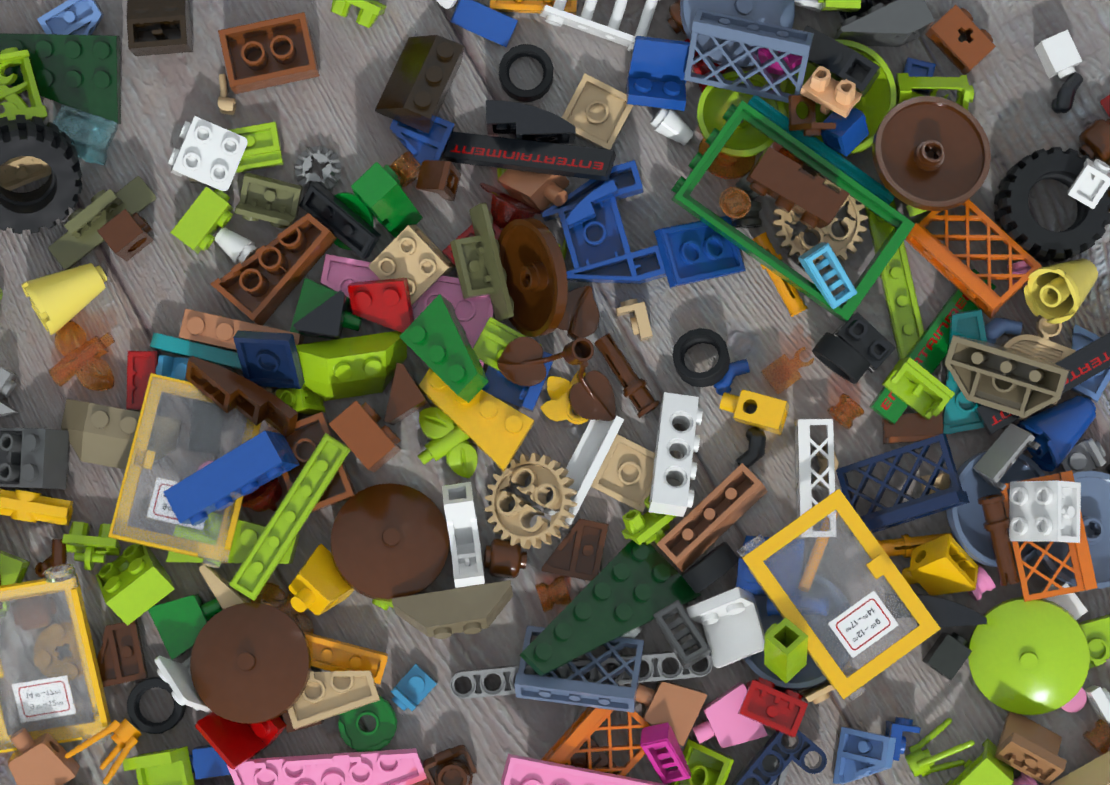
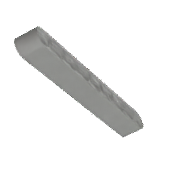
(507, 674)

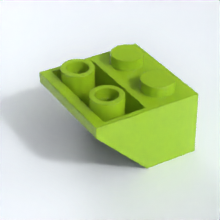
(133, 582)

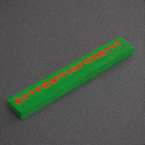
(927, 352)

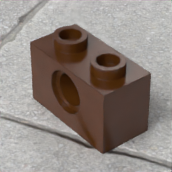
(126, 234)

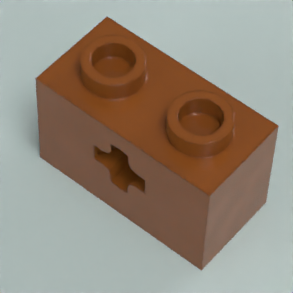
(950, 28)

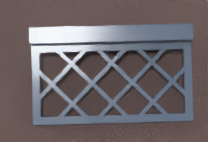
(747, 33)
(582, 692)

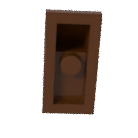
(439, 178)

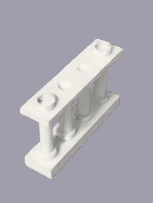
(557, 17)

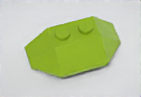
(351, 364)

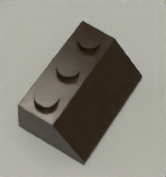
(421, 81)

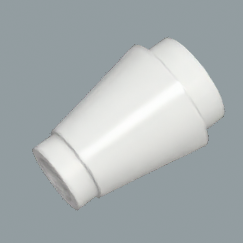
(672, 126)
(235, 245)

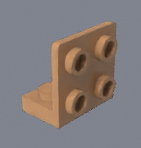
(1030, 748)

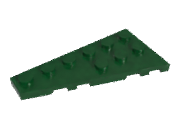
(73, 70)
(611, 605)

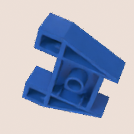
(600, 244)

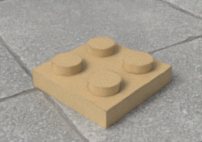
(597, 112)
(626, 473)

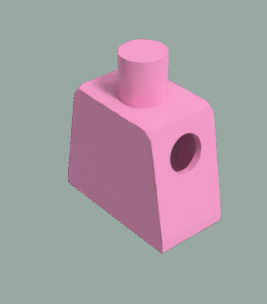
(725, 722)

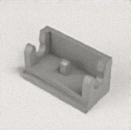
(1004, 454)

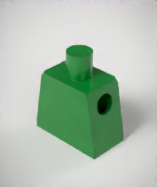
(314, 295)
(182, 621)

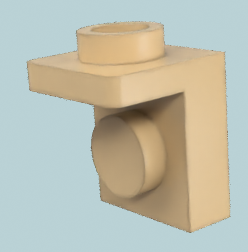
(640, 323)

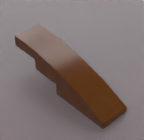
(234, 391)

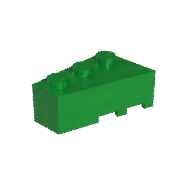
(387, 201)
(445, 348)

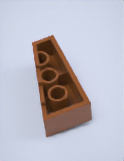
(275, 269)

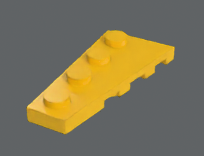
(485, 419)

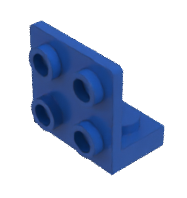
(658, 73)
(521, 396)

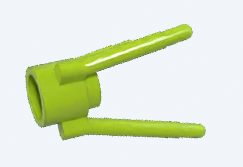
(922, 762)

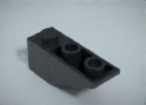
(842, 61)

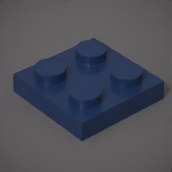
(269, 359)

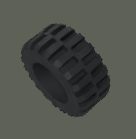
(59, 192)
(1018, 221)

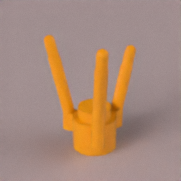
(124, 736)

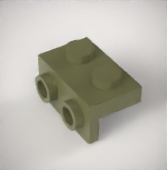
(269, 200)

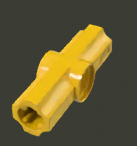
(34, 507)

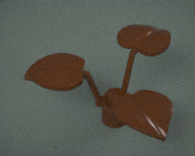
(524, 366)

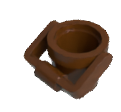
(450, 769)

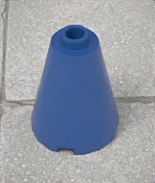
(1058, 430)

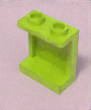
(162, 767)

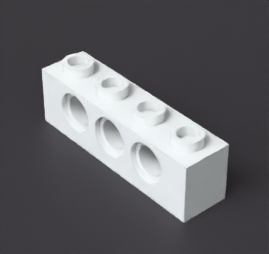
(663, 496)

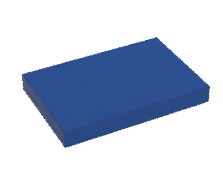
(697, 253)

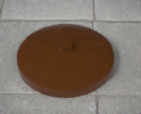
(931, 153)
(534, 276)
(389, 542)
(250, 663)

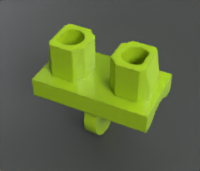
(368, 13)
(645, 527)
(90, 548)

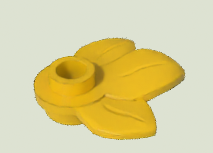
(559, 407)

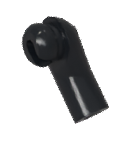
(1066, 94)
(756, 447)

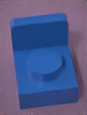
(896, 729)

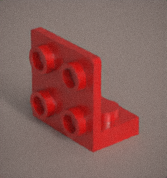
(773, 708)
(238, 741)

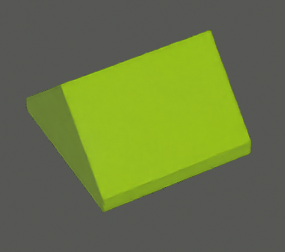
(705, 765)

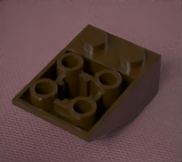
(159, 27)

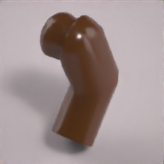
(58, 557)

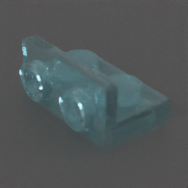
(87, 133)

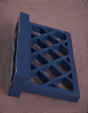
(914, 508)

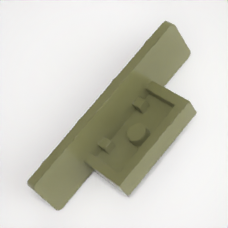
(84, 223)
(480, 264)

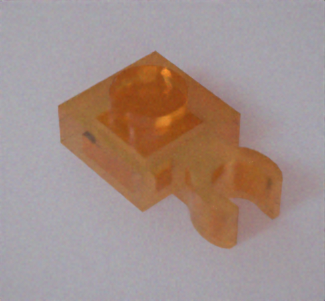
(784, 372)

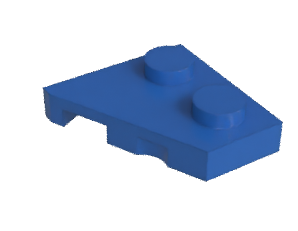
(421, 144)

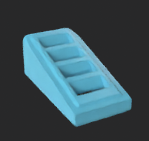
(836, 269)

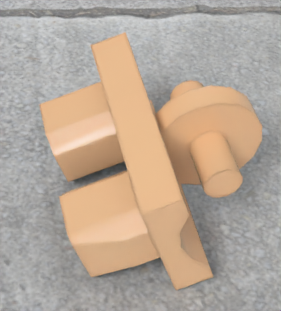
(830, 93)

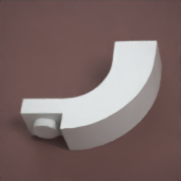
(463, 534)

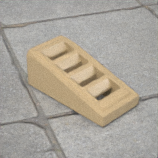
(225, 594)

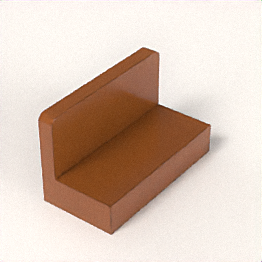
(911, 428)

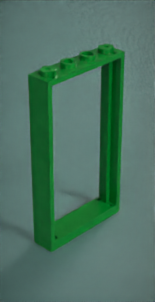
(716, 142)

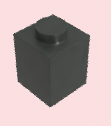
(947, 654)

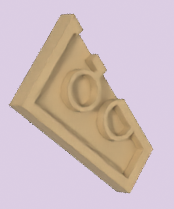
(331, 695)

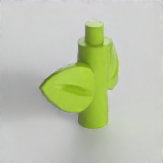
(447, 441)

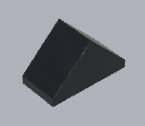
(325, 319)

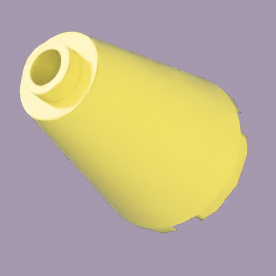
(1060, 289)
(64, 294)

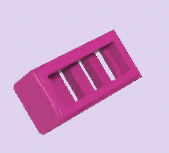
(662, 736)

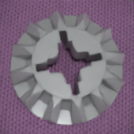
(323, 155)

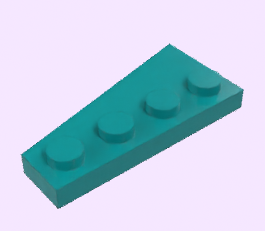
(960, 413)

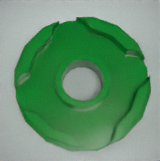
(372, 740)

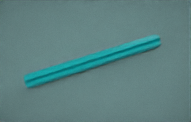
(823, 150)

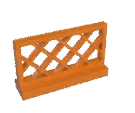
(960, 274)
(1078, 553)
(581, 732)

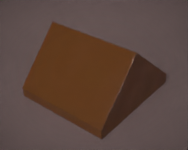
(404, 396)

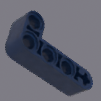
(784, 757)

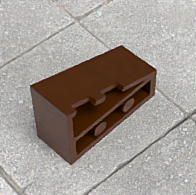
(795, 189)

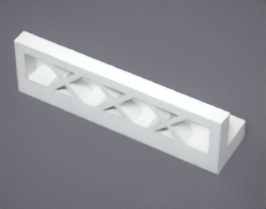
(588, 459)
(803, 462)

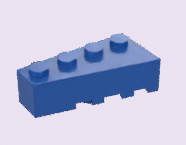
(231, 477)

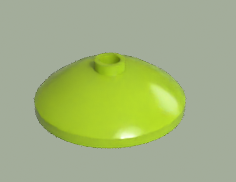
(714, 103)

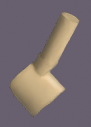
(225, 104)

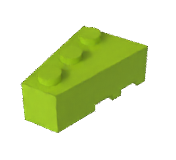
(985, 769)

